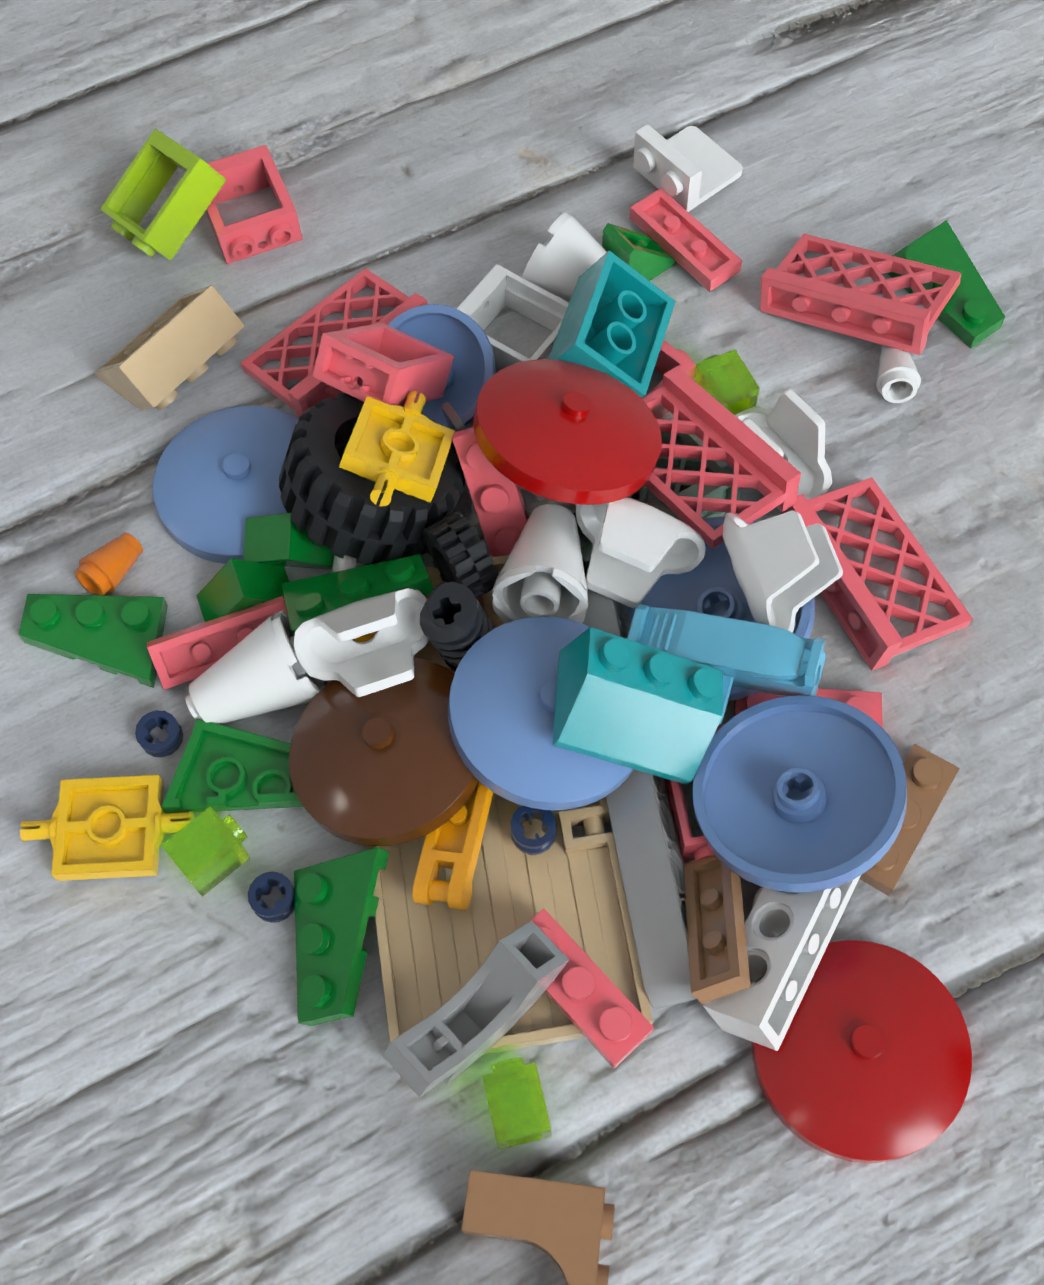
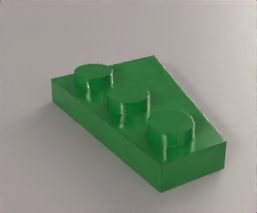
(972, 308)
(327, 592)
(97, 630)
(231, 772)
(330, 929)

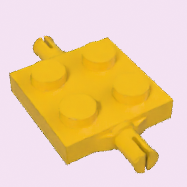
(397, 449)
(107, 827)

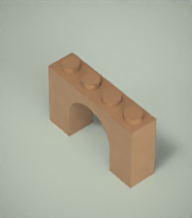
(547, 1214)

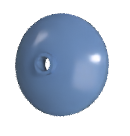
(466, 341)

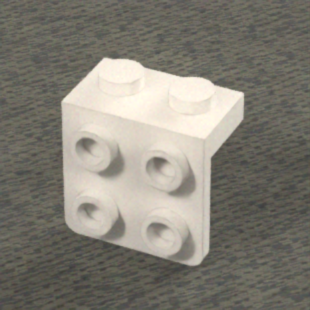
(685, 165)

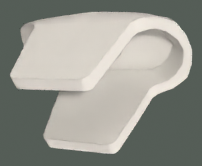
(797, 435)
(635, 548)
(780, 564)
(330, 653)

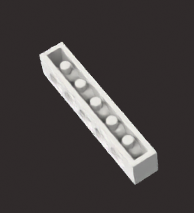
(785, 961)

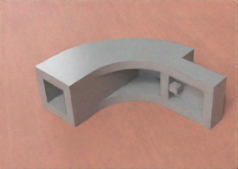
(480, 1012)

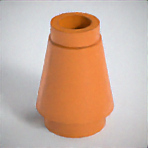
(107, 566)

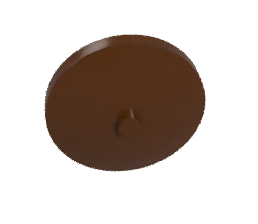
(382, 761)

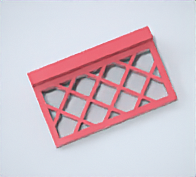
(854, 308)
(311, 390)
(728, 441)
(857, 610)

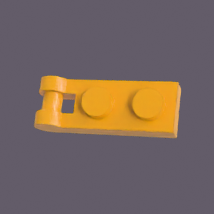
(453, 847)

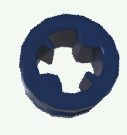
(159, 719)
(537, 845)
(262, 886)

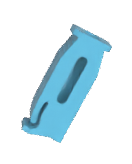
(746, 652)

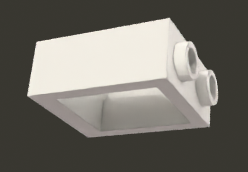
(507, 289)

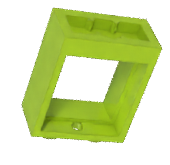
(144, 183)

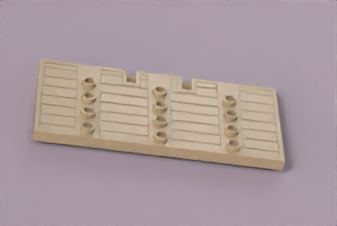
(437, 949)

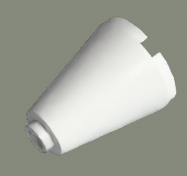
(563, 257)
(543, 570)
(253, 677)

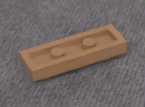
(927, 783)
(715, 930)

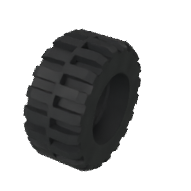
(337, 502)

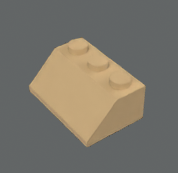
(172, 349)

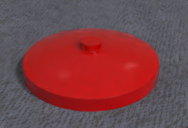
(567, 432)
(869, 1057)

